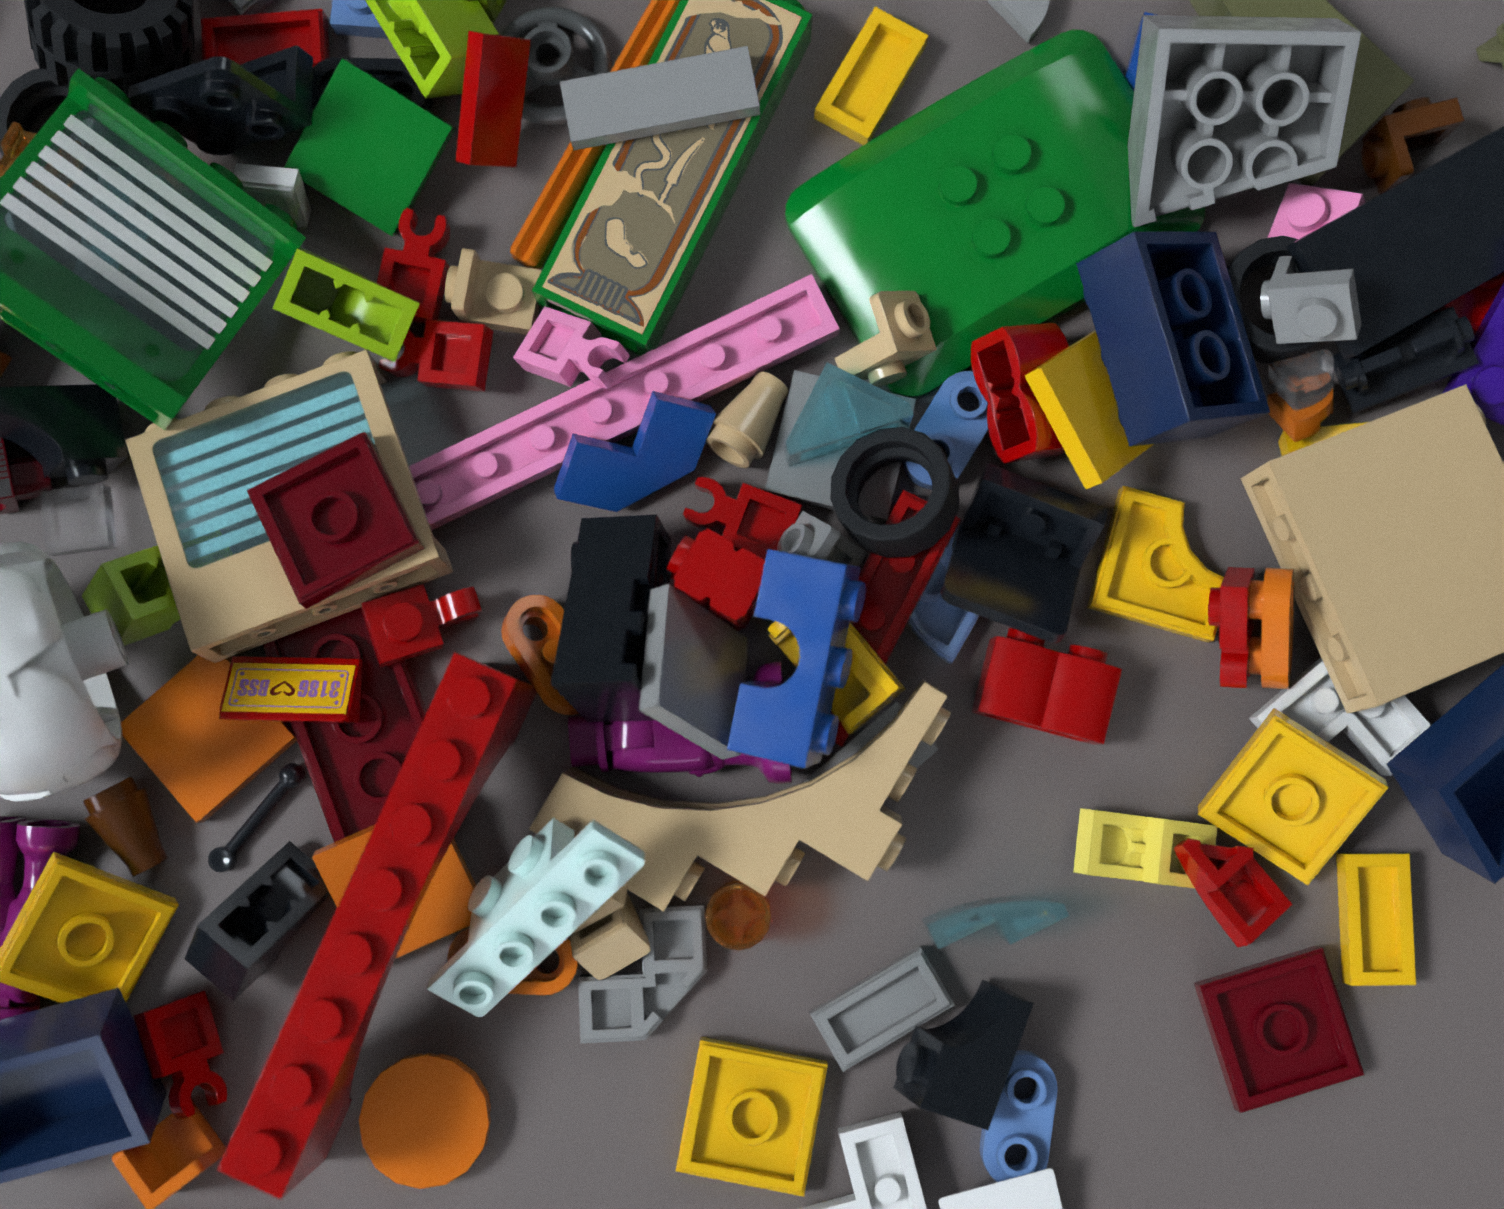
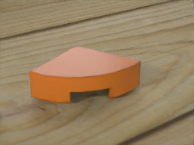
(1302, 422)

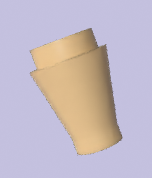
(747, 421)

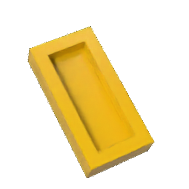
(870, 76)
(1375, 919)

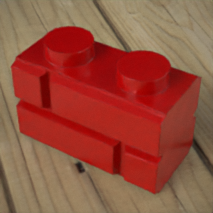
(718, 576)

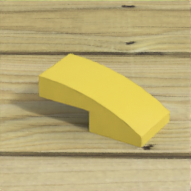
(1135, 846)

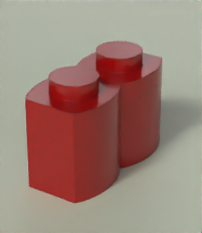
(1013, 413)
(1047, 688)

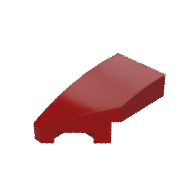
(1233, 888)

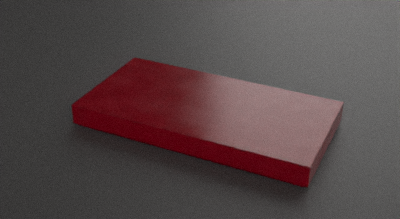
(356, 762)

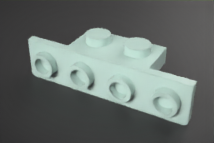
(532, 908)

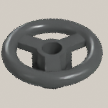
(549, 40)

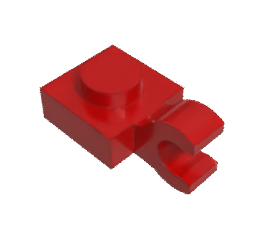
(409, 624)

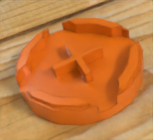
(425, 1120)

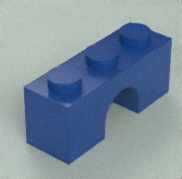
(816, 603)

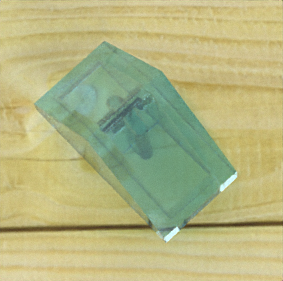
(840, 413)

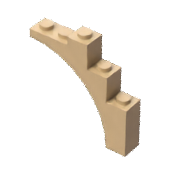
(757, 836)

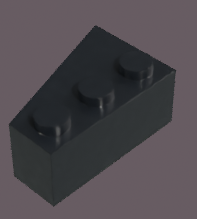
(607, 615)

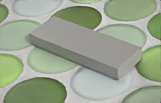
(660, 98)

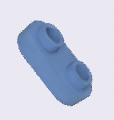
(951, 426)
(1021, 1120)

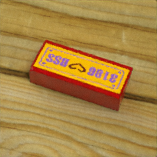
(292, 690)

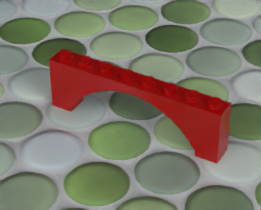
(314, 1059)

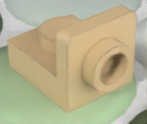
(492, 293)

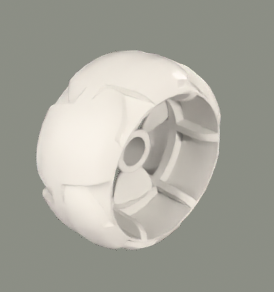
(54, 684)

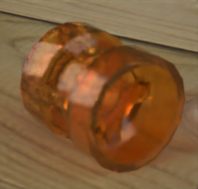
(737, 925)

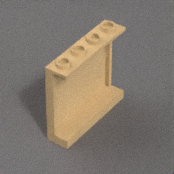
(1393, 546)

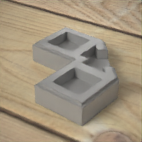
(635, 1003)

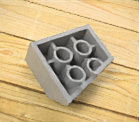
(1234, 106)

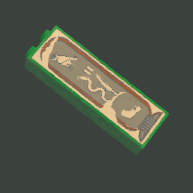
(664, 194)

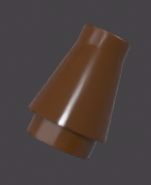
(127, 825)

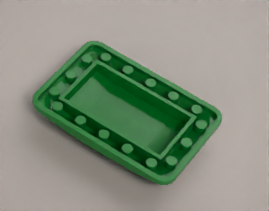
(981, 203)

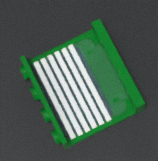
(132, 250)

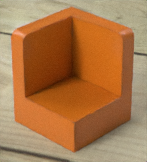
(171, 1160)

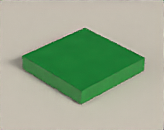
(369, 147)

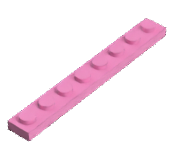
(686, 367)

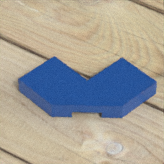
(620, 475)

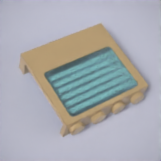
(206, 526)

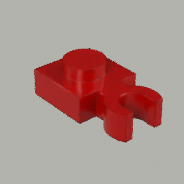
(415, 269)
(447, 357)
(751, 520)
(1230, 610)
(178, 1043)

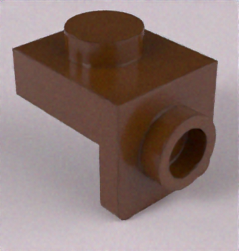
(1407, 129)

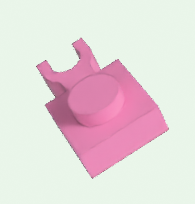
(564, 346)

